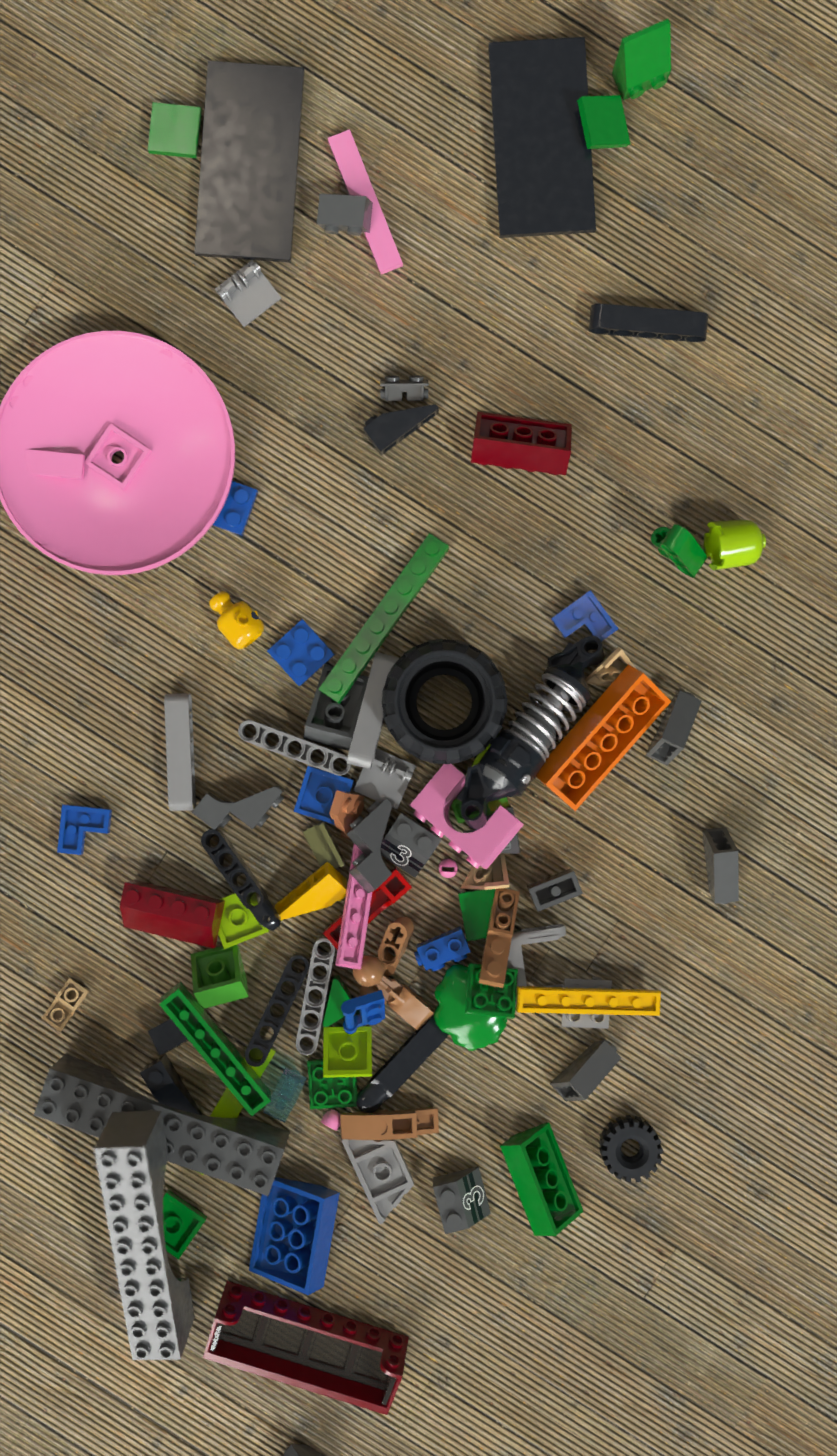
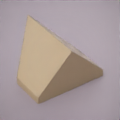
(609, 668)
(492, 878)

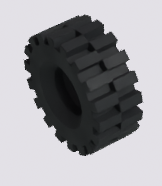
(636, 1165)

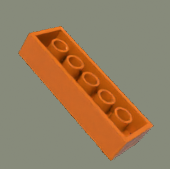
(602, 737)

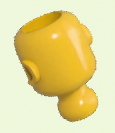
(236, 621)

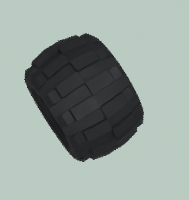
(452, 659)

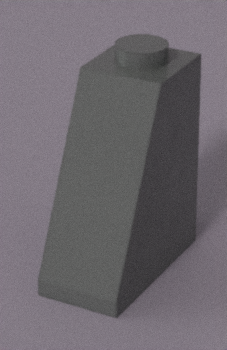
(674, 728)
(721, 865)
(586, 1071)

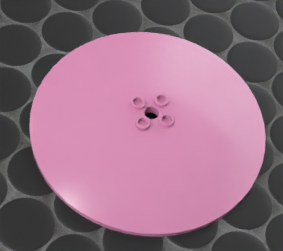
(103, 398)

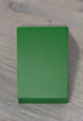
(338, 995)

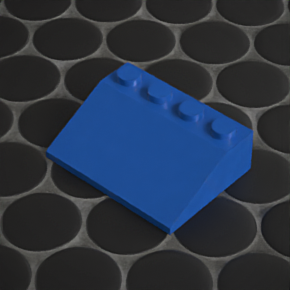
(294, 1234)

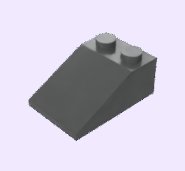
(334, 722)

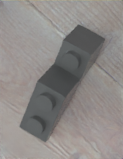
(249, 810)
(368, 835)

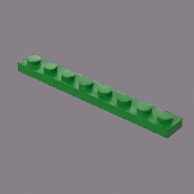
(384, 618)

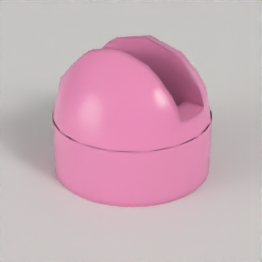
(448, 863)
(331, 1119)

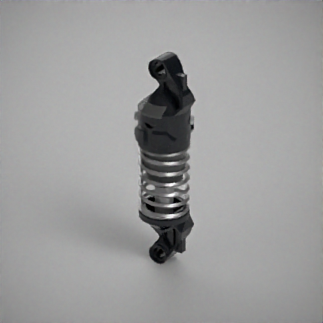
(523, 748)

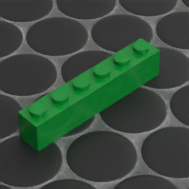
(215, 1048)

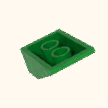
(643, 60)

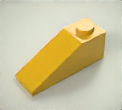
(314, 893)

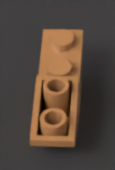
(499, 937)
(389, 1124)

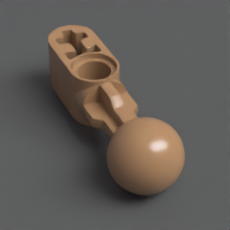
(398, 944)
(398, 997)

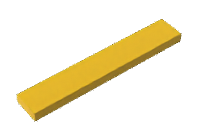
(588, 1001)

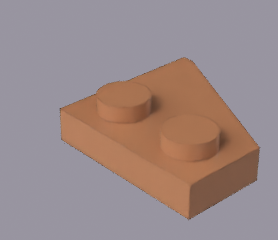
(345, 810)

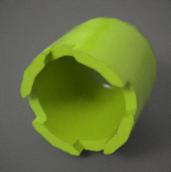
(733, 543)

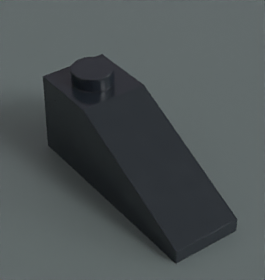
(395, 426)
(167, 1085)

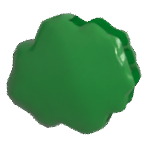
(465, 1029)

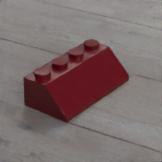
(521, 443)
(171, 913)

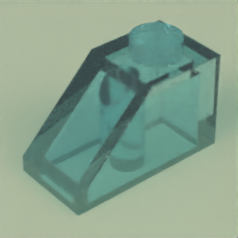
(285, 1094)

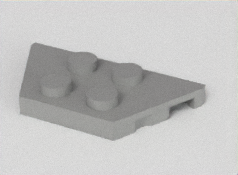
(380, 1172)

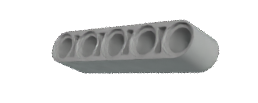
(371, 714)
(285, 740)
(180, 752)
(311, 1005)

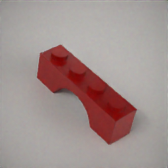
(385, 895)

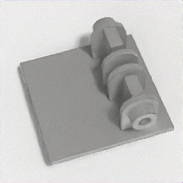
(248, 293)
(386, 779)
(586, 1020)

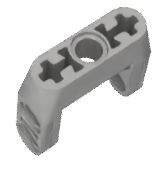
(530, 936)

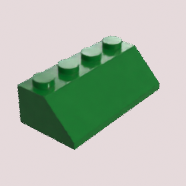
(542, 1180)

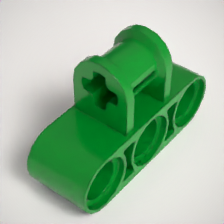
(680, 548)

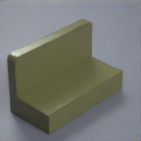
(324, 845)

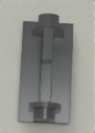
(395, 387)

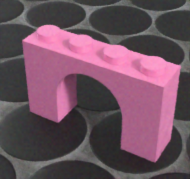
(481, 845)

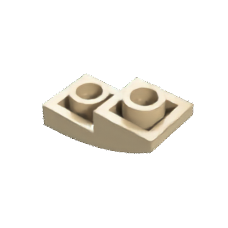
(65, 1005)

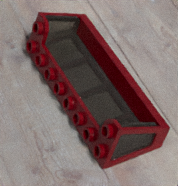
(307, 1348)

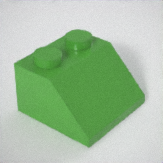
(218, 976)

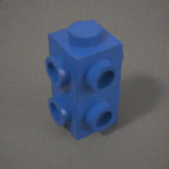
(441, 949)

